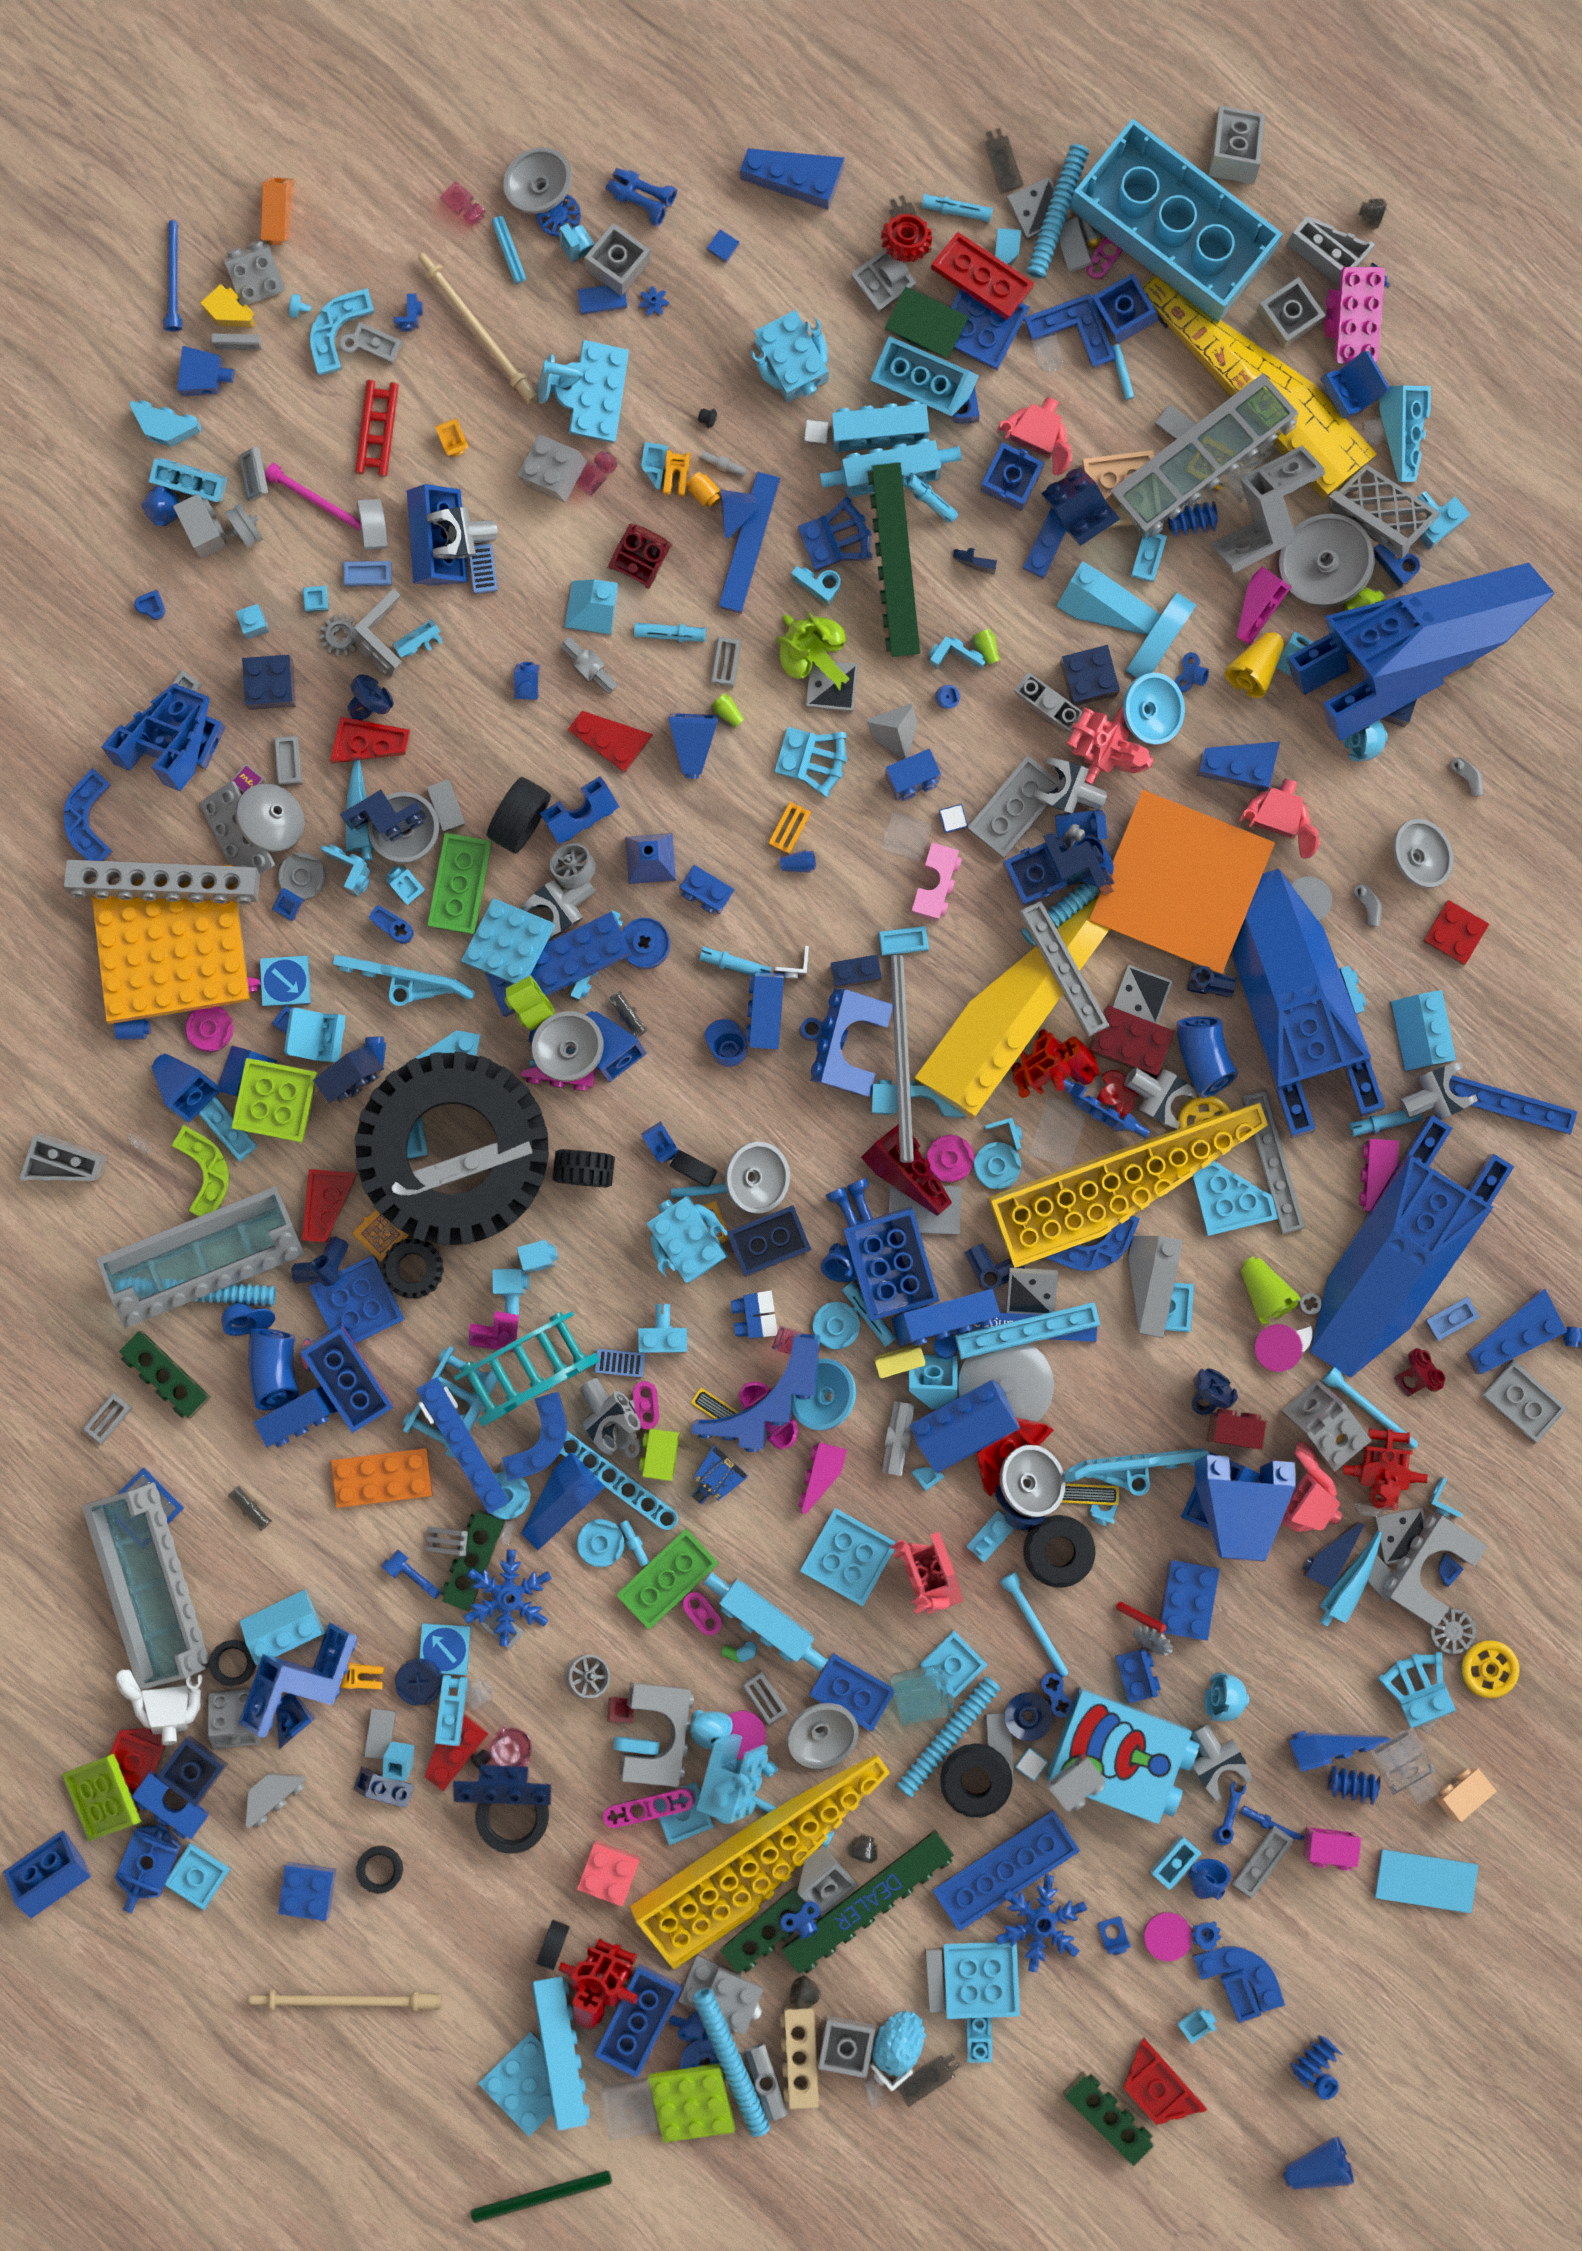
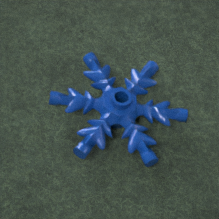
(500, 1593)
(1047, 1928)

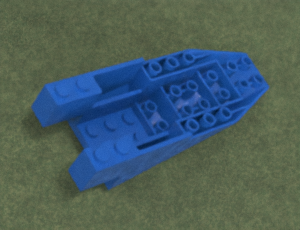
(1415, 642)
(1299, 1002)
(1401, 1252)

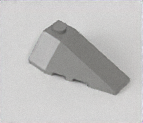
(1153, 1272)

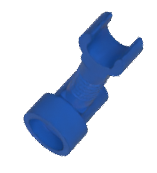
(398, 1563)
(1229, 1817)

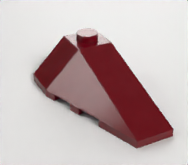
(910, 1178)

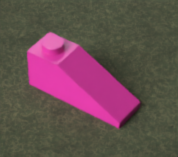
(1260, 602)

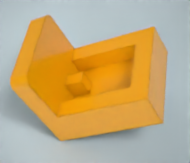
(452, 437)

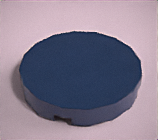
(418, 1682)

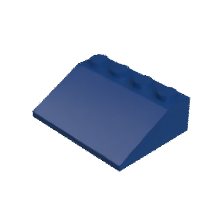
(891, 1264)

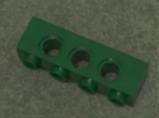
(195, 1394)
(492, 1527)
(733, 1949)
(1132, 2149)

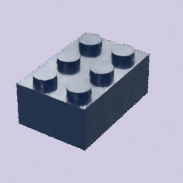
(769, 1241)

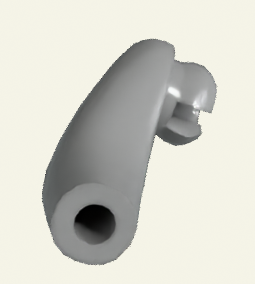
(1470, 773)
(1073, 834)
(1371, 902)

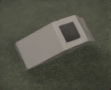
(1048, 703)
(270, 1795)

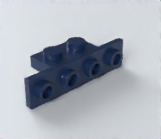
(502, 1786)

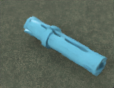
(957, 208)
(924, 493)
(670, 632)
(731, 962)
(1375, 1124)
(878, 1325)

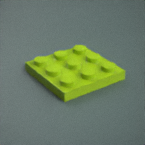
(274, 1100)
(101, 1797)
(691, 2103)

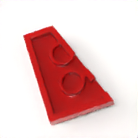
(367, 740)

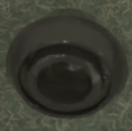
(1372, 212)
(863, 1848)
(804, 1992)

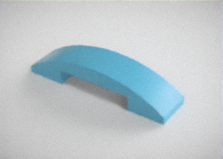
(1161, 636)

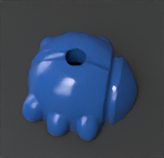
(1208, 1940)

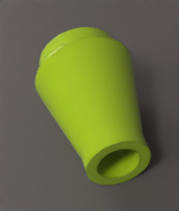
(986, 645)
(727, 710)

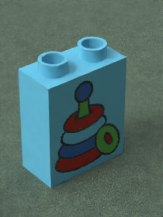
(1130, 1750)

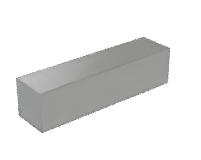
(935, 1980)

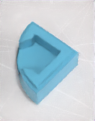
(927, 1477)

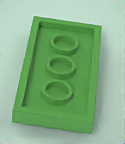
(459, 883)
(667, 1579)

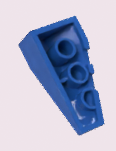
(563, 1497)
(1317, 1749)

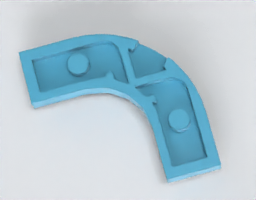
(329, 321)

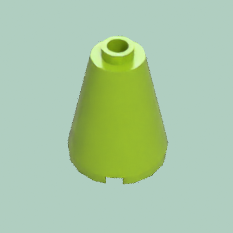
(1267, 1290)

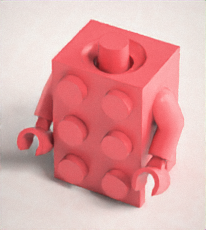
(929, 1574)

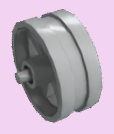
(244, 526)
(573, 866)
(587, 1676)

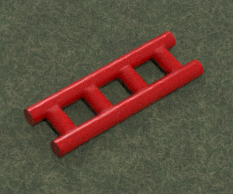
(368, 416)

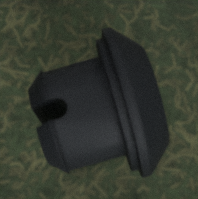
(707, 417)
(481, 1758)

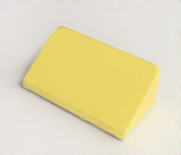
(899, 1361)

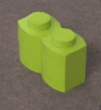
(529, 1003)

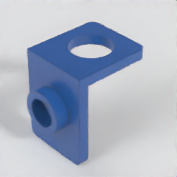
(1114, 1945)

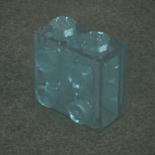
(922, 1694)

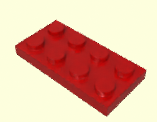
(982, 275)

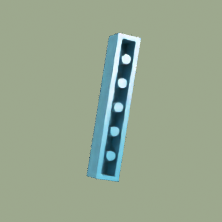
(559, 2053)

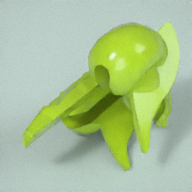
(807, 643)

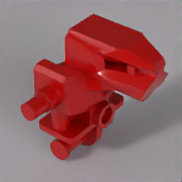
(1054, 1062)
(1385, 1469)
(599, 1981)

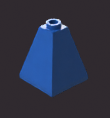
(692, 740)
(653, 867)
(619, 1049)
(183, 1086)

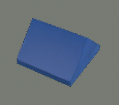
(234, 1067)

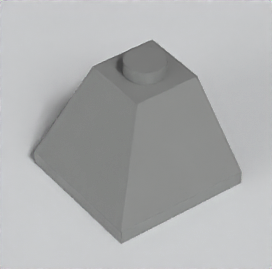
(824, 1880)

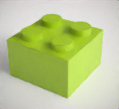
(660, 1454)

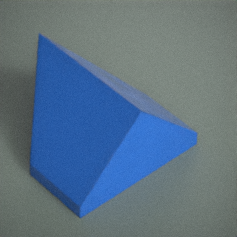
(736, 509)
(291, 1718)

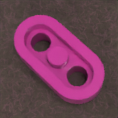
(647, 1404)
(702, 1613)

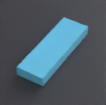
(220, 1122)

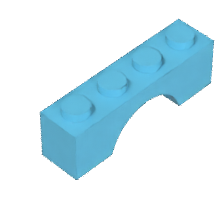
(885, 1099)

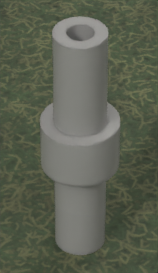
(723, 464)

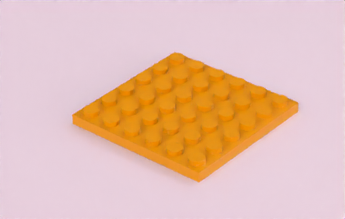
(168, 955)

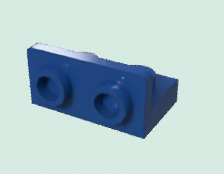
(706, 889)
(1137, 1675)

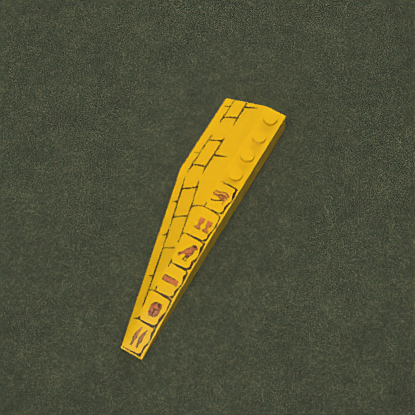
(1238, 361)

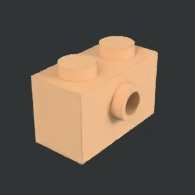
(1465, 1794)

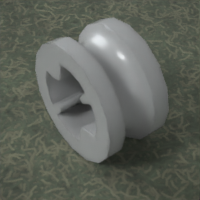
(1312, 1310)

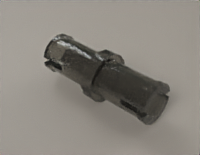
(628, 1014)
(249, 1508)

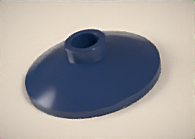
(1041, 1716)

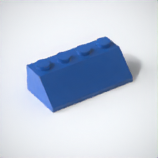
(429, 536)
(965, 1426)

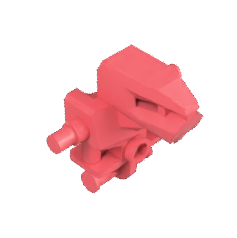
(1106, 745)

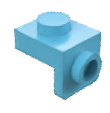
(1197, 2024)

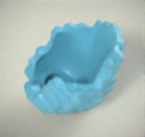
(899, 2043)

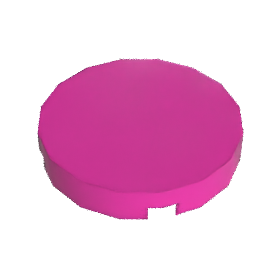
(209, 1028)
(950, 1158)
(1279, 1347)
(751, 1728)
(1167, 1936)

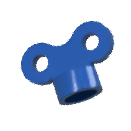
(1192, 673)
(803, 1921)

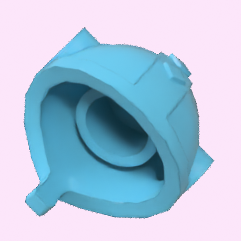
(709, 1726)

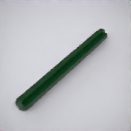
(541, 2196)

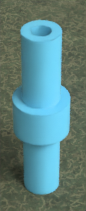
(634, 1543)

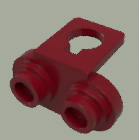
(1424, 1371)

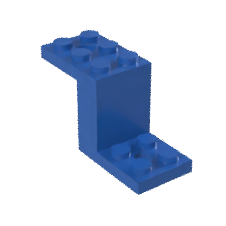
(314, 1683)

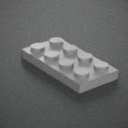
(1013, 807)

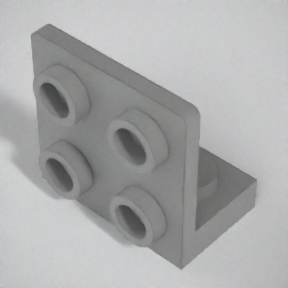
(223, 1720)

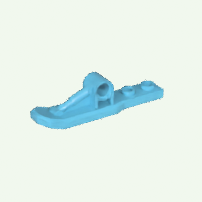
(415, 983)
(1124, 1469)

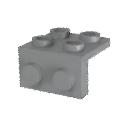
(253, 272)

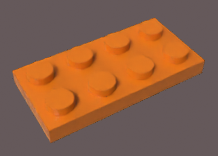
(381, 1477)

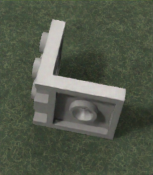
(369, 644)
(1326, 1423)

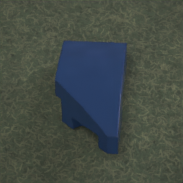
(979, 564)

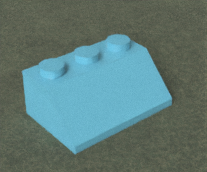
(1423, 1030)
(281, 1626)

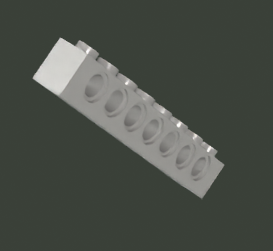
(80, 871)

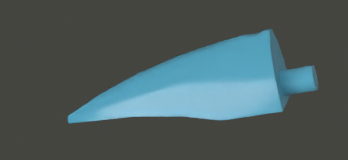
(357, 839)
(1348, 1589)

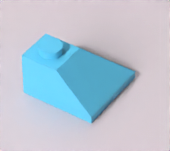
(592, 606)
(935, 1381)

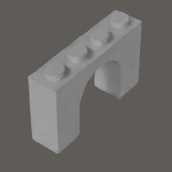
(1406, 1585)
(666, 1766)

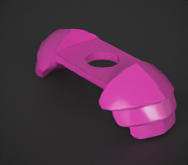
(781, 1436)

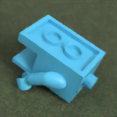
(791, 357)
(688, 1238)
(732, 1784)

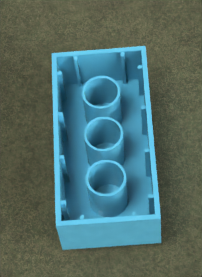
(1175, 220)

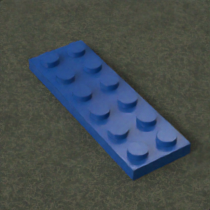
(572, 958)
(1008, 1866)

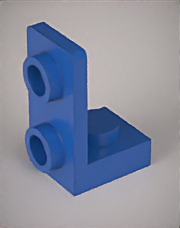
(1090, 821)

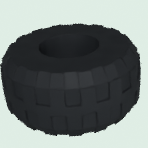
(1082, 1557)
(970, 1803)

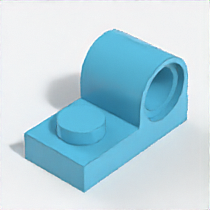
(575, 242)
(815, 586)

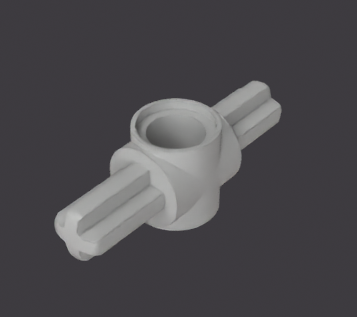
(589, 665)

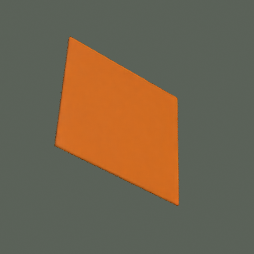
(1182, 881)

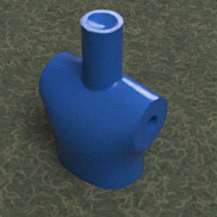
(690, 2028)

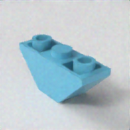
(163, 425)

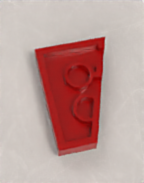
(610, 739)
(324, 1202)
(449, 1759)

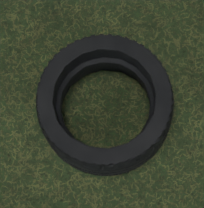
(518, 815)
(506, 1845)

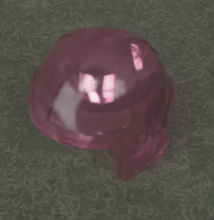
(511, 1747)

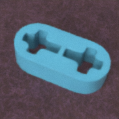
(636, 1745)

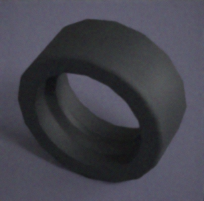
(693, 1168)
(214, 1663)
(361, 1872)
(552, 1944)

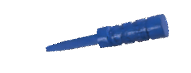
(1265, 1822)

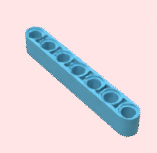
(621, 1479)

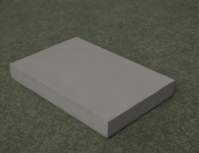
(945, 1223)
(1524, 1401)

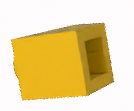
(226, 310)

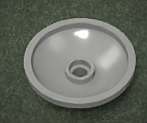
(533, 171)
(262, 825)
(417, 841)
(1423, 853)
(560, 1034)
(768, 1177)
(1043, 1481)
(825, 1745)

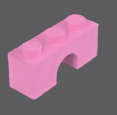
(931, 903)

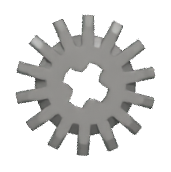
(334, 627)
(1158, 1645)

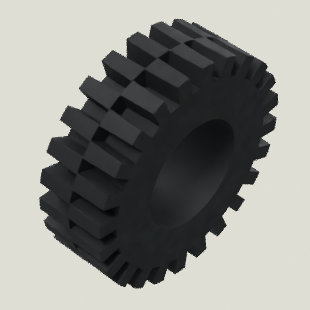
(438, 1082)

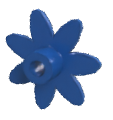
(653, 304)

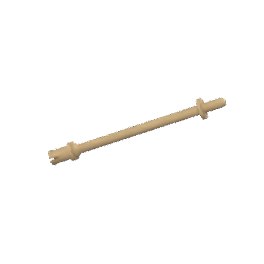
(518, 380)
(414, 2001)

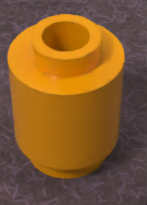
(704, 489)

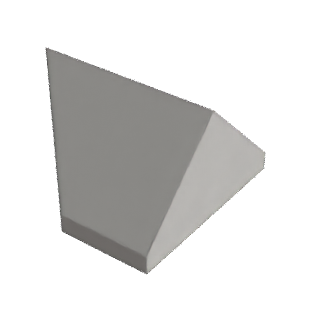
(895, 730)

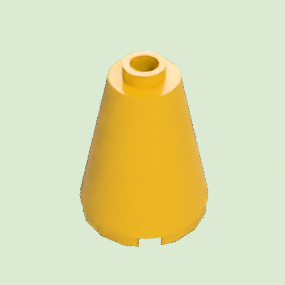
(1256, 665)

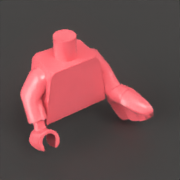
(1041, 432)
(1285, 815)
(1314, 1498)

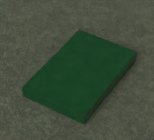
(926, 323)

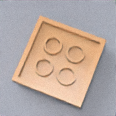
(1112, 470)

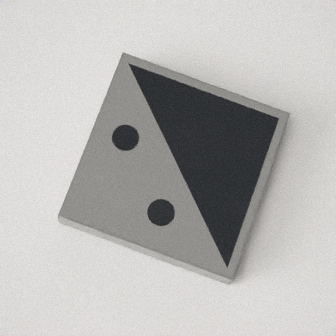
(1031, 206)
(824, 692)
(1142, 994)
(1031, 1291)
(1398, 1532)

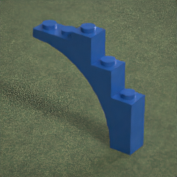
(751, 1424)

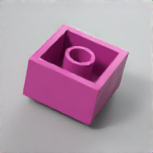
(1332, 1847)

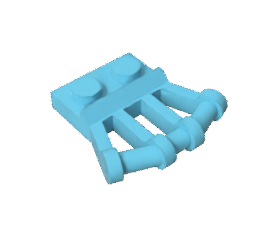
(797, 753)
(1424, 1704)

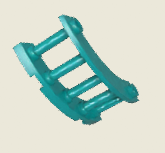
(537, 1384)

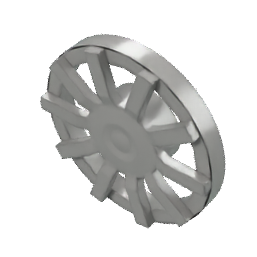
(1454, 1631)

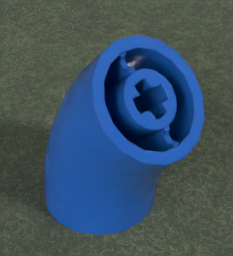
(1205, 1054)
(271, 1368)

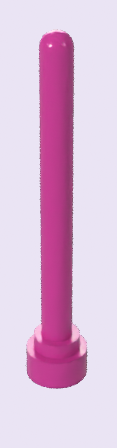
(276, 475)

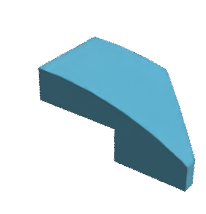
(1007, 245)
(654, 462)

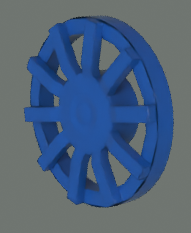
(559, 216)

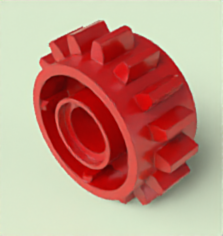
(906, 238)

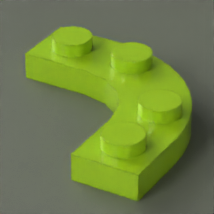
(213, 1166)

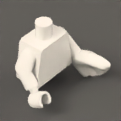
(162, 1709)

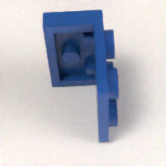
(1355, 385)

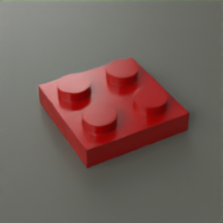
(1456, 932)

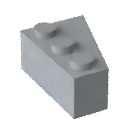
(1328, 248)
(61, 1160)

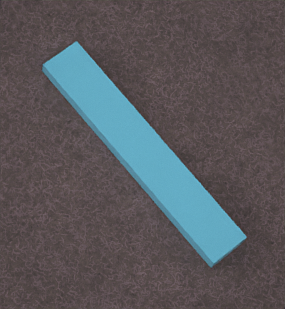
(1027, 1331)

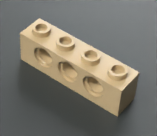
(808, 2095)

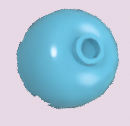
(1367, 742)
(1226, 1698)

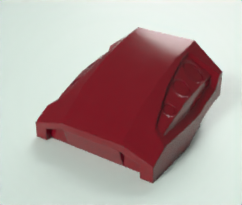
(640, 554)

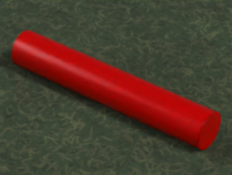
(1141, 1617)

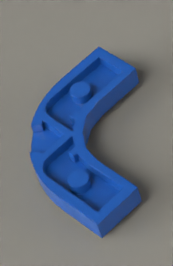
(77, 813)
(1101, 1254)
(550, 1442)
(1235, 1958)

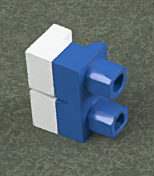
(752, 1305)

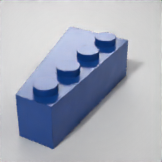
(794, 174)
(946, 1317)
(1523, 1330)

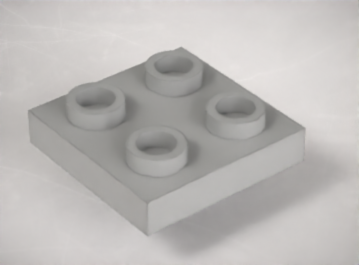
(883, 280)

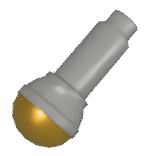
(1092, 239)

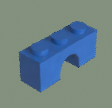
(597, 804)
(184, 1820)

